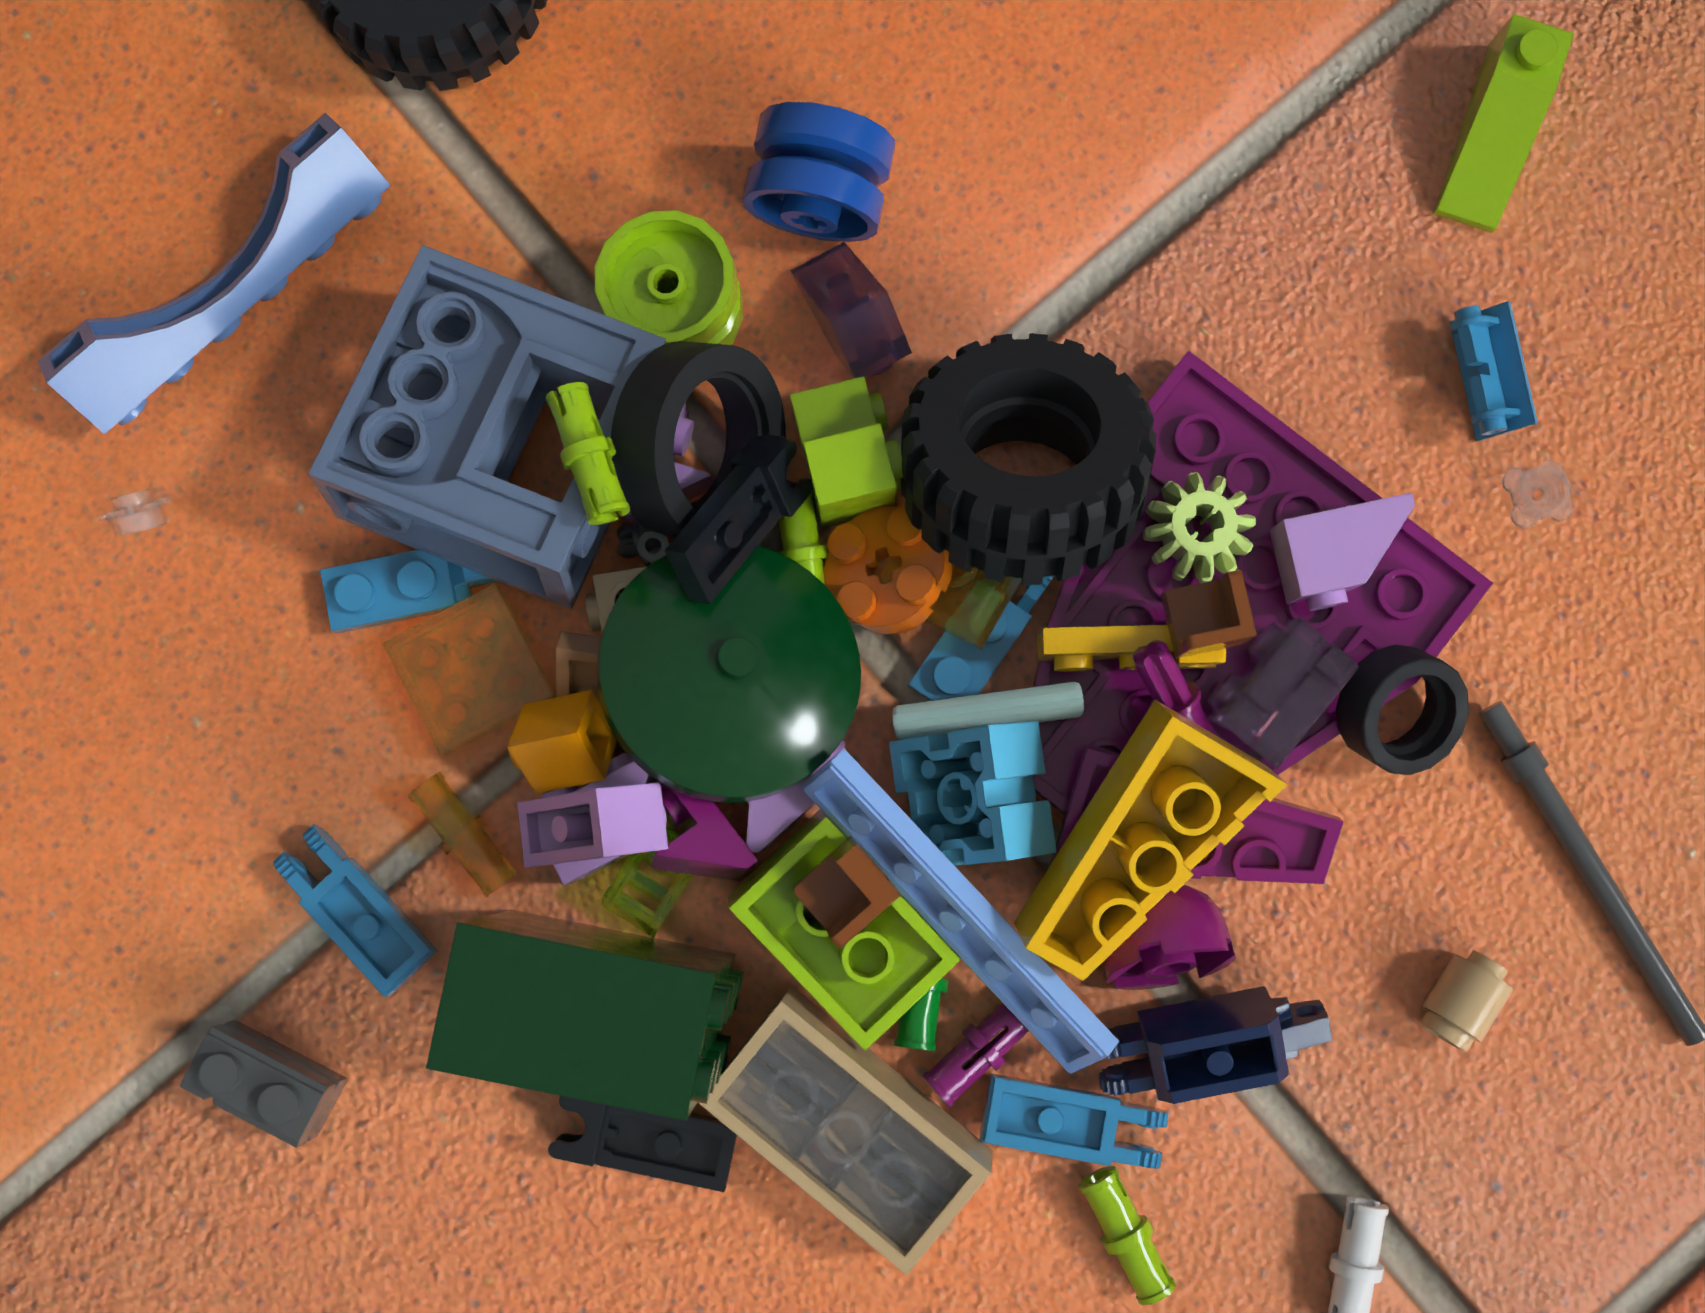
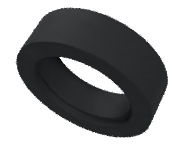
(649, 415)

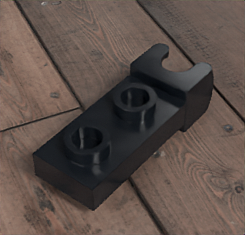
(737, 517)
(649, 1144)

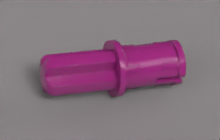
(1167, 683)

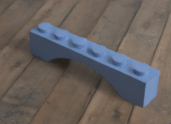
(117, 362)

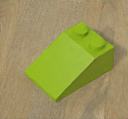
(872, 975)

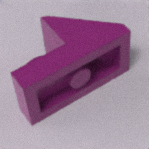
(708, 845)

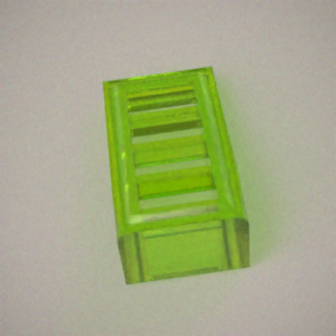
(632, 910)

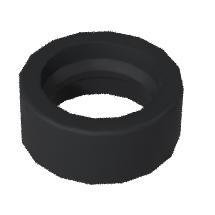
(1434, 731)

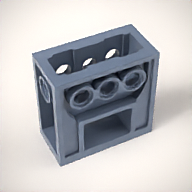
(448, 411)

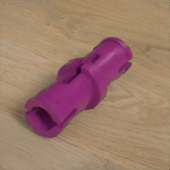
(952, 1079)

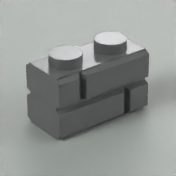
(263, 1082)

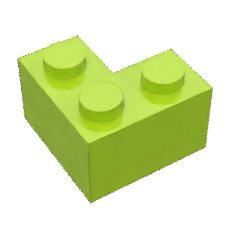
(847, 449)

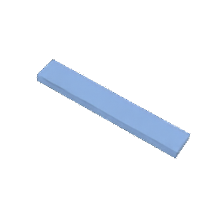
(959, 913)

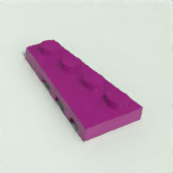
(1275, 844)

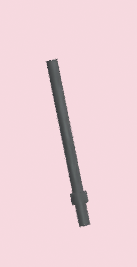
(1527, 765)

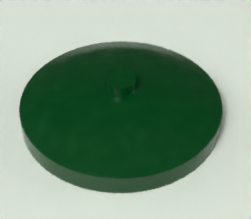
(733, 690)

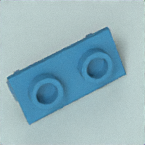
(1493, 370)

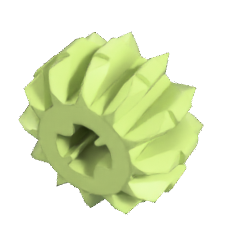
(1216, 548)

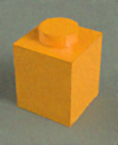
(562, 742)

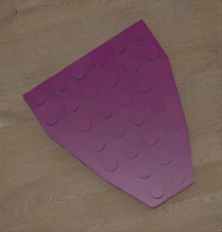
(1216, 429)

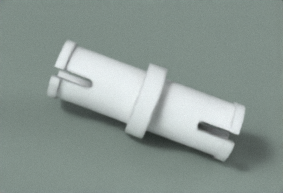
(1358, 1256)

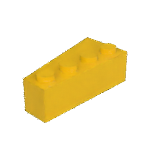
(1140, 837)

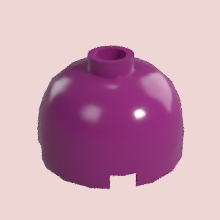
(1178, 935)

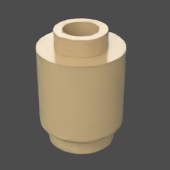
(1466, 1000)

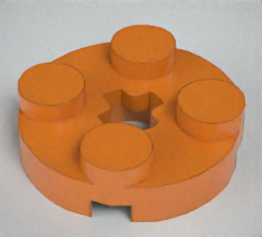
(857, 551)

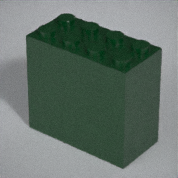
(585, 1012)

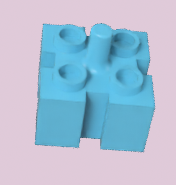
(977, 791)

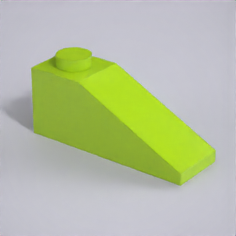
(1502, 120)

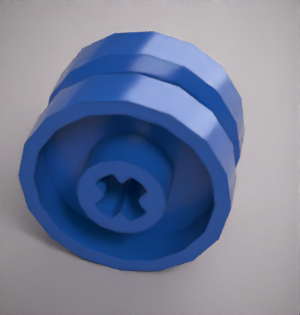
(819, 171)

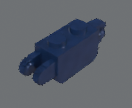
(1213, 1045)

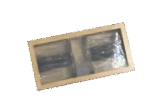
(850, 1130)

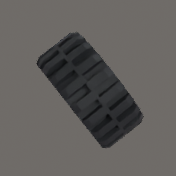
(429, 37)
(1038, 396)

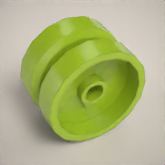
(670, 279)

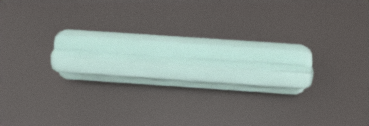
(1003, 707)

